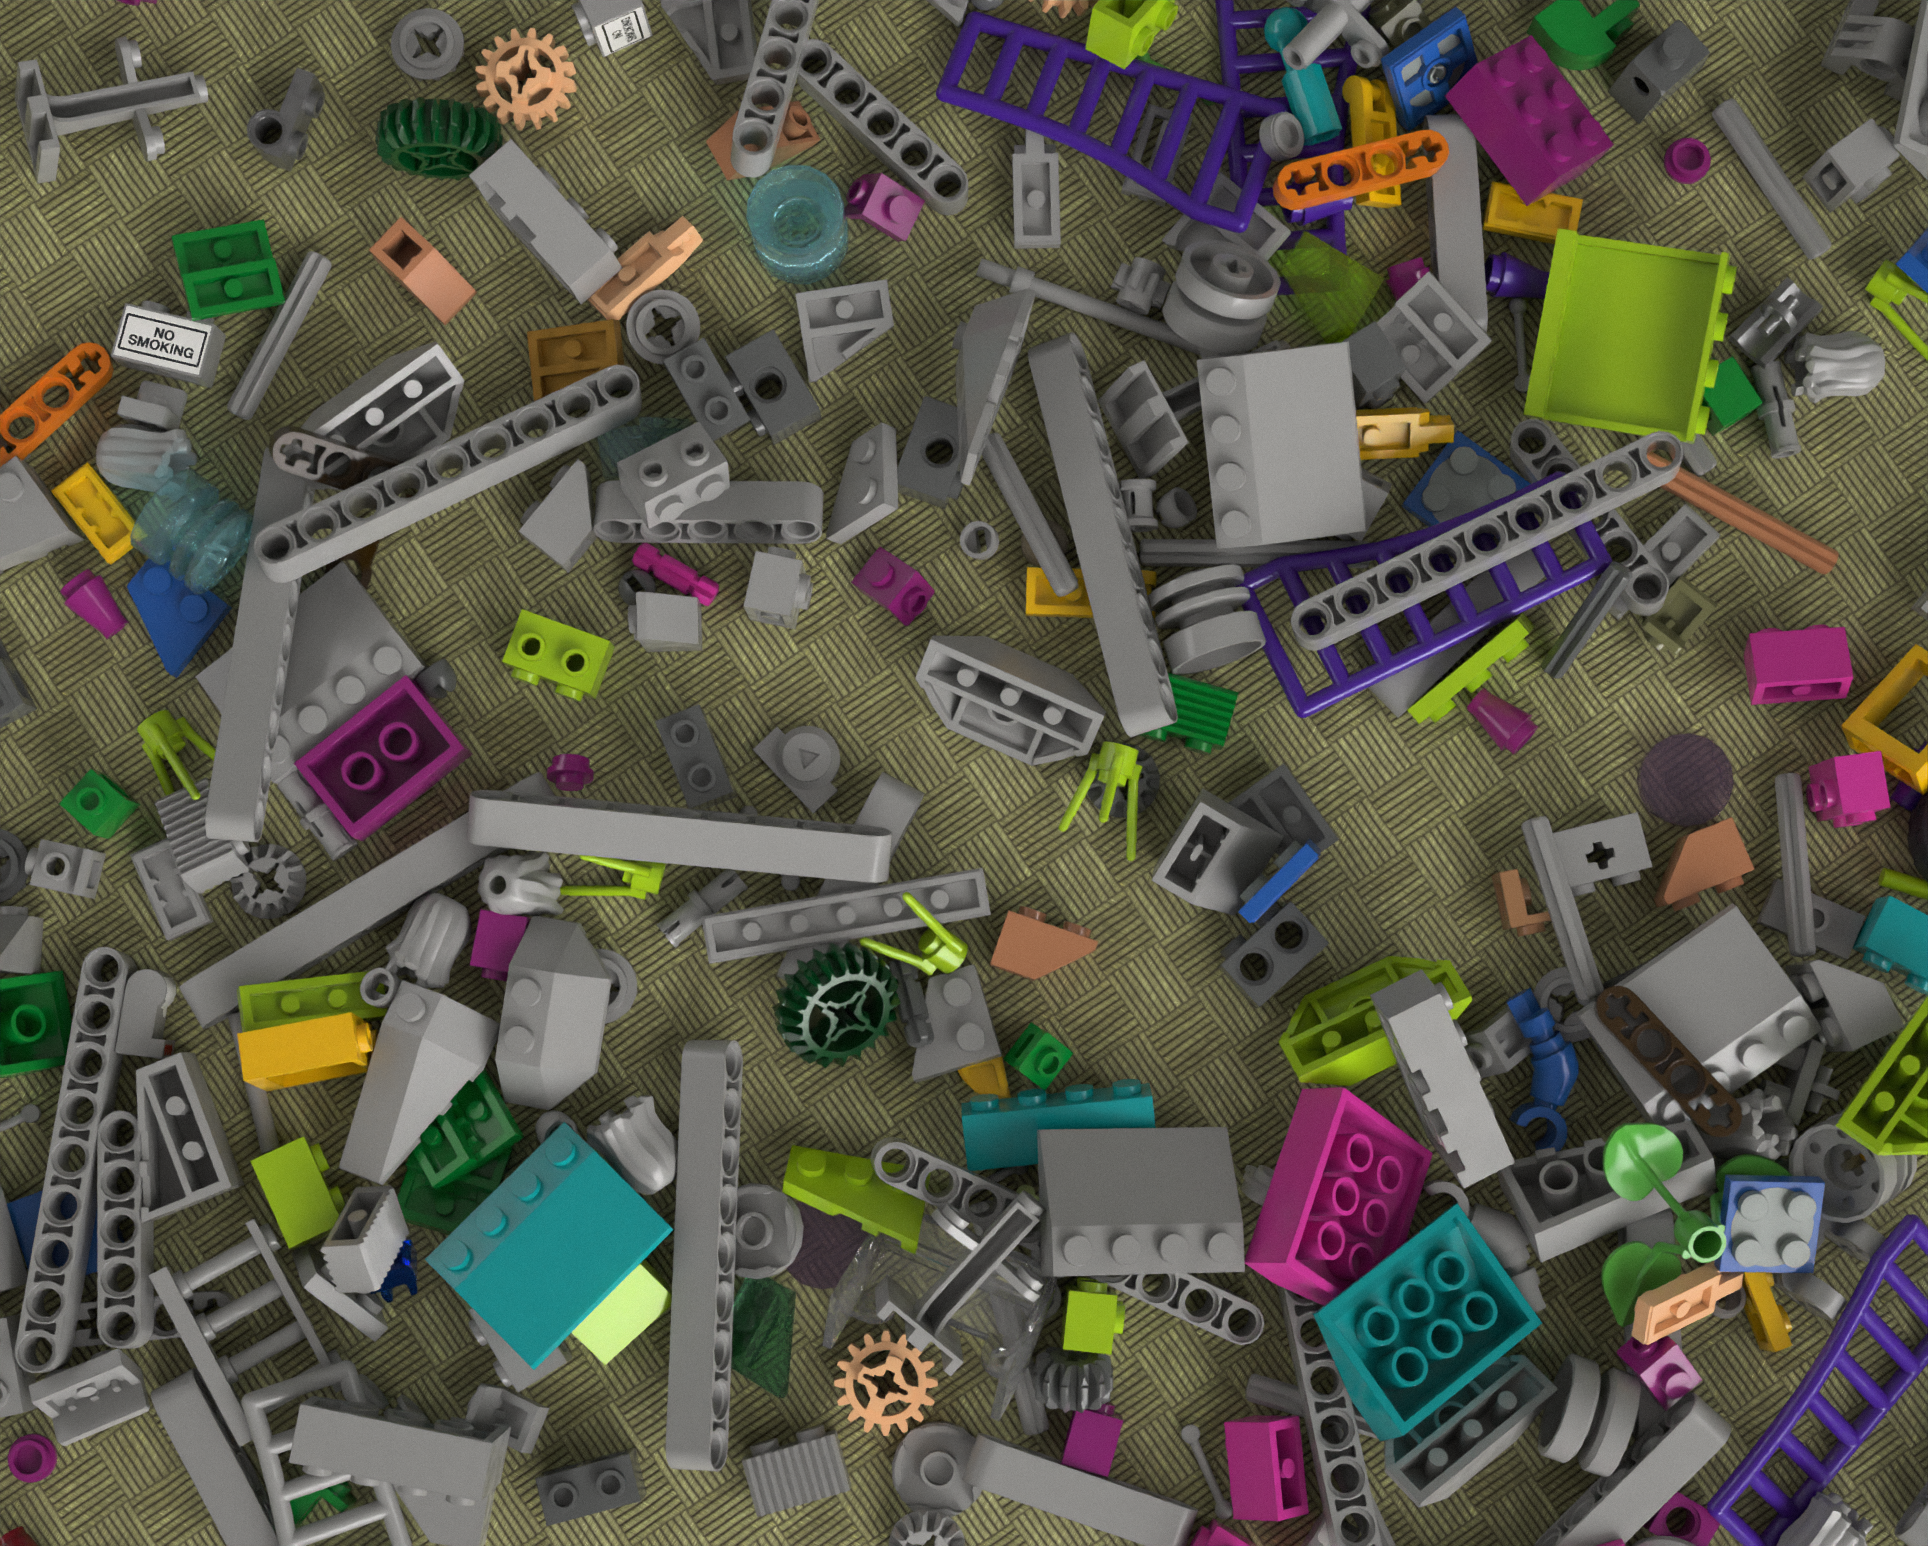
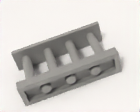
(200, 1329)

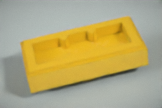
(1539, 221)
(97, 512)

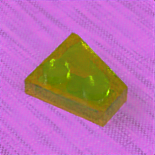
(1329, 286)

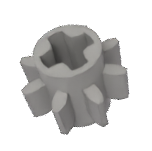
(1141, 285)

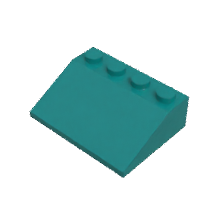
(549, 1245)
(1423, 1324)

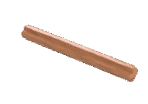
(1748, 518)

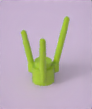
(1894, 285)
(164, 740)
(1115, 766)
(642, 875)
(938, 945)

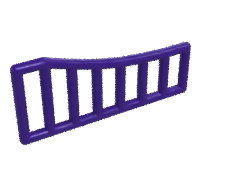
(1240, 153)
(1115, 155)
(1428, 642)
(1808, 1396)

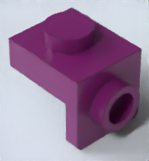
(883, 205)
(894, 586)
(1660, 1369)

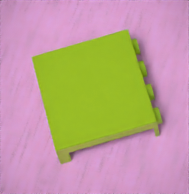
(1628, 336)

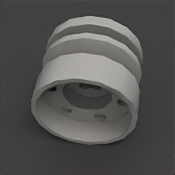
(1209, 628)
(1851, 1185)

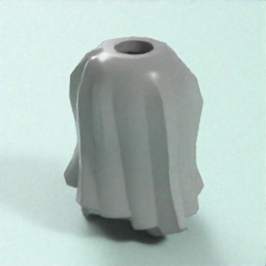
(1835, 365)
(143, 456)
(520, 885)
(430, 940)
(1762, 1131)
(637, 1145)
(1827, 1523)

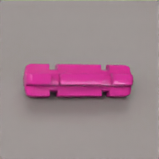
(675, 573)

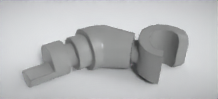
(1503, 1237)

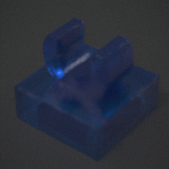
(402, 1272)

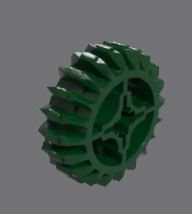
(437, 137)
(836, 1004)

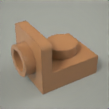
(1512, 898)

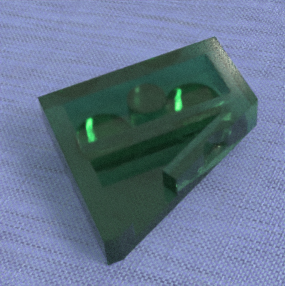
(763, 1333)

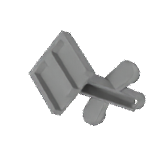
(1333, 19)
(51, 116)
(1148, 418)
(928, 1316)

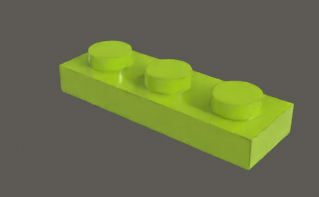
(303, 1000)

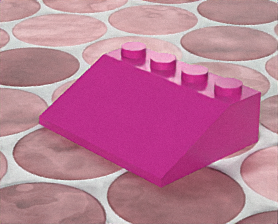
(1336, 1196)

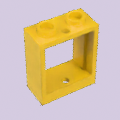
(1862, 724)
(306, 1051)

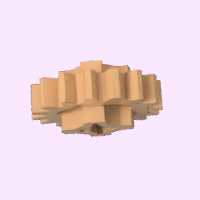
(544, 84)
(863, 1374)

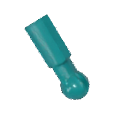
(1304, 88)

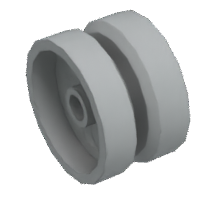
(1221, 296)
(1589, 1415)

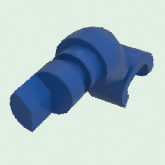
(1554, 1069)

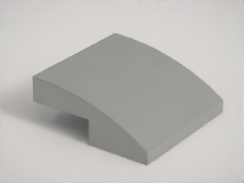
(1432, 336)

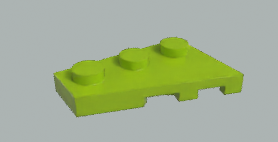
(1474, 671)
(852, 1187)

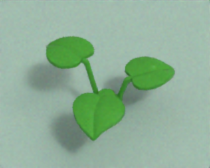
(1636, 1162)

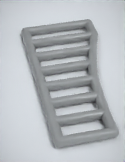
(282, 1491)

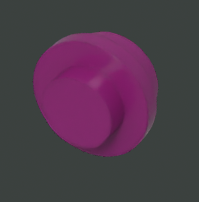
(1687, 160)
(570, 772)
(32, 1458)

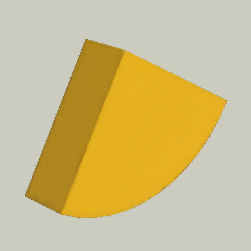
(987, 1078)

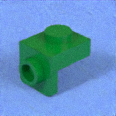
(1038, 1056)
(336, 1495)

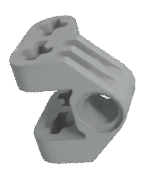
(1871, 44)
(1814, 1294)

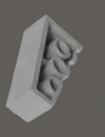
(1568, 1202)

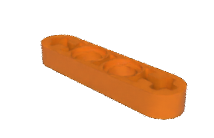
(1363, 176)
(47, 418)

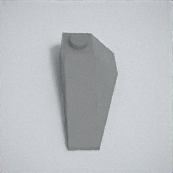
(984, 366)
(416, 1068)

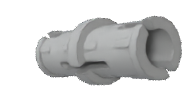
(1776, 410)
(317, 816)
(702, 903)

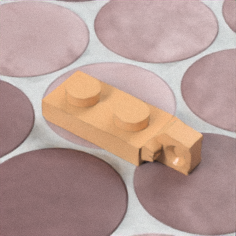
(645, 268)
(1681, 1301)

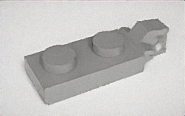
(1036, 194)
(1675, 549)

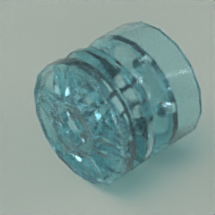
(797, 200)
(193, 531)

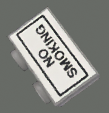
(612, 23)
(168, 344)

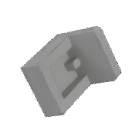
(504, 1406)

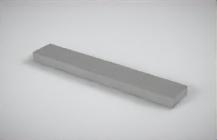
(843, 916)

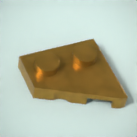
(572, 353)

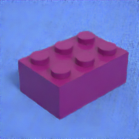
(1529, 120)
(383, 758)

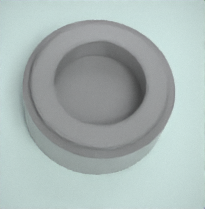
(1281, 136)

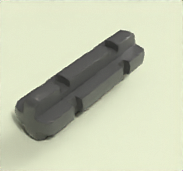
(912, 1005)

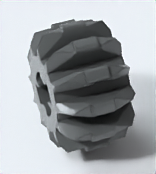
(1072, 1379)

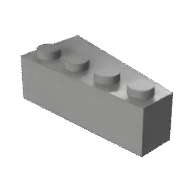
(30, 517)
(1442, 1077)
(399, 1449)

